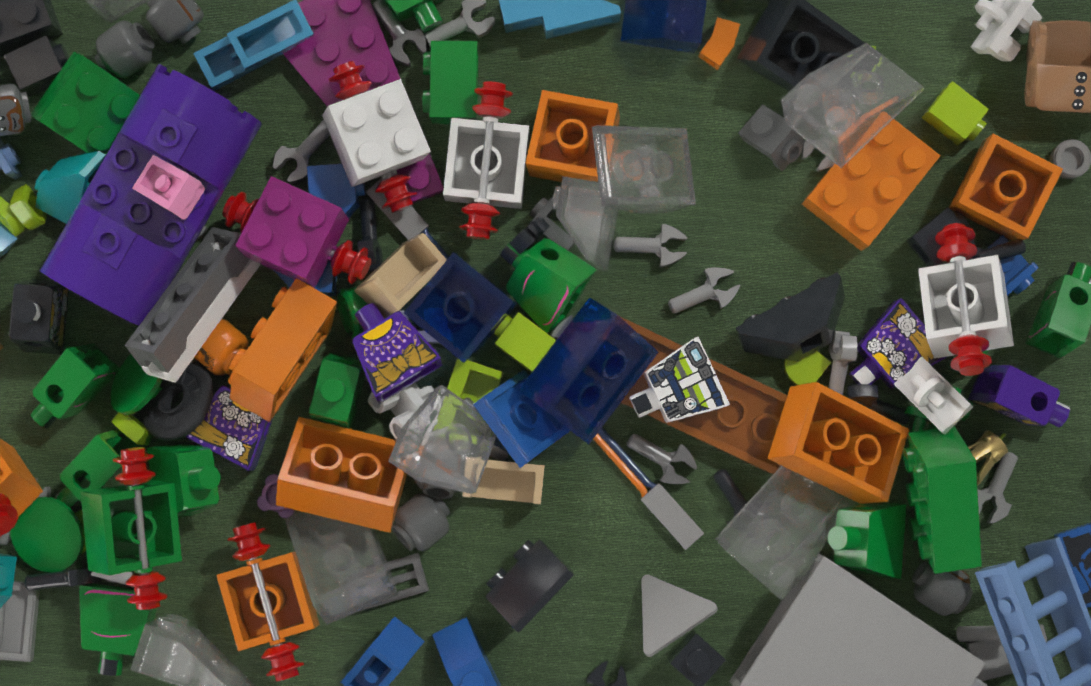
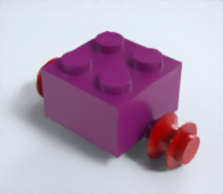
(294, 233)

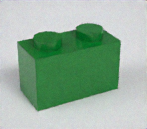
(452, 81)

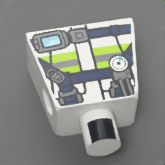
(681, 385)

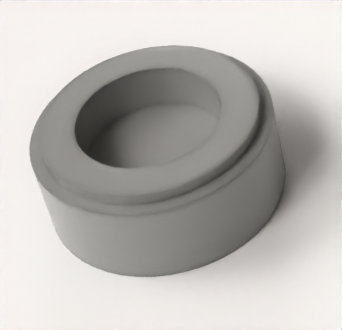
(1072, 157)

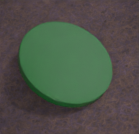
(133, 387)
(48, 535)

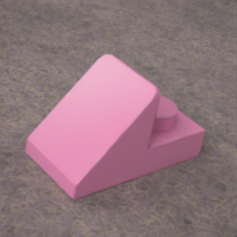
(169, 187)

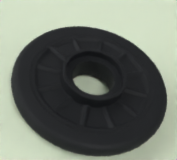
(180, 421)

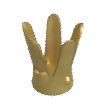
(990, 447)

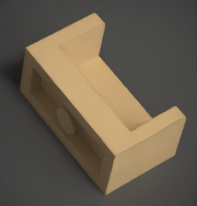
(401, 275)
(508, 482)

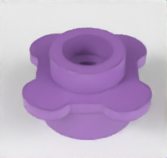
(268, 498)

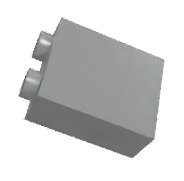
(850, 635)

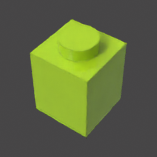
(956, 114)
(523, 341)

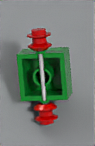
(133, 528)

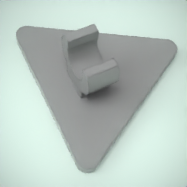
(669, 613)

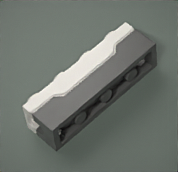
(191, 306)

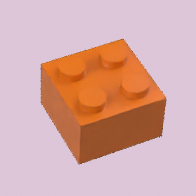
(564, 136)
(1005, 188)

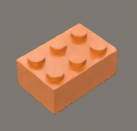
(871, 185)
(281, 349)
(838, 443)
(340, 475)

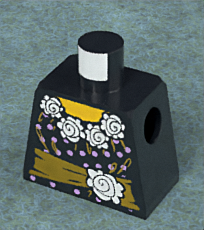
(39, 316)

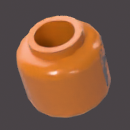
(221, 348)

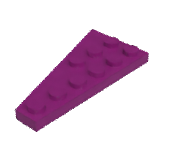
(352, 33)

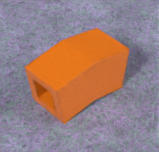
(720, 43)

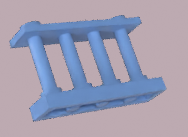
(1017, 619)

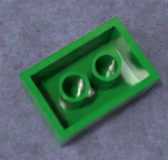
(943, 500)

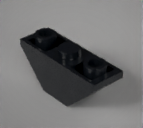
(796, 323)

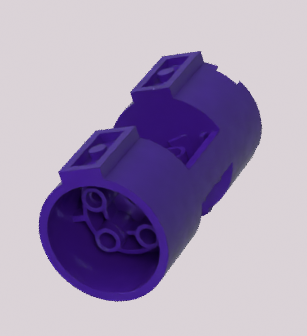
(119, 242)

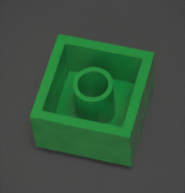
(86, 105)

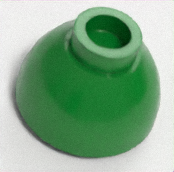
(348, 305)

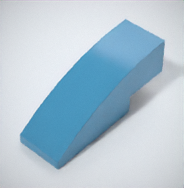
(558, 16)
(253, 45)

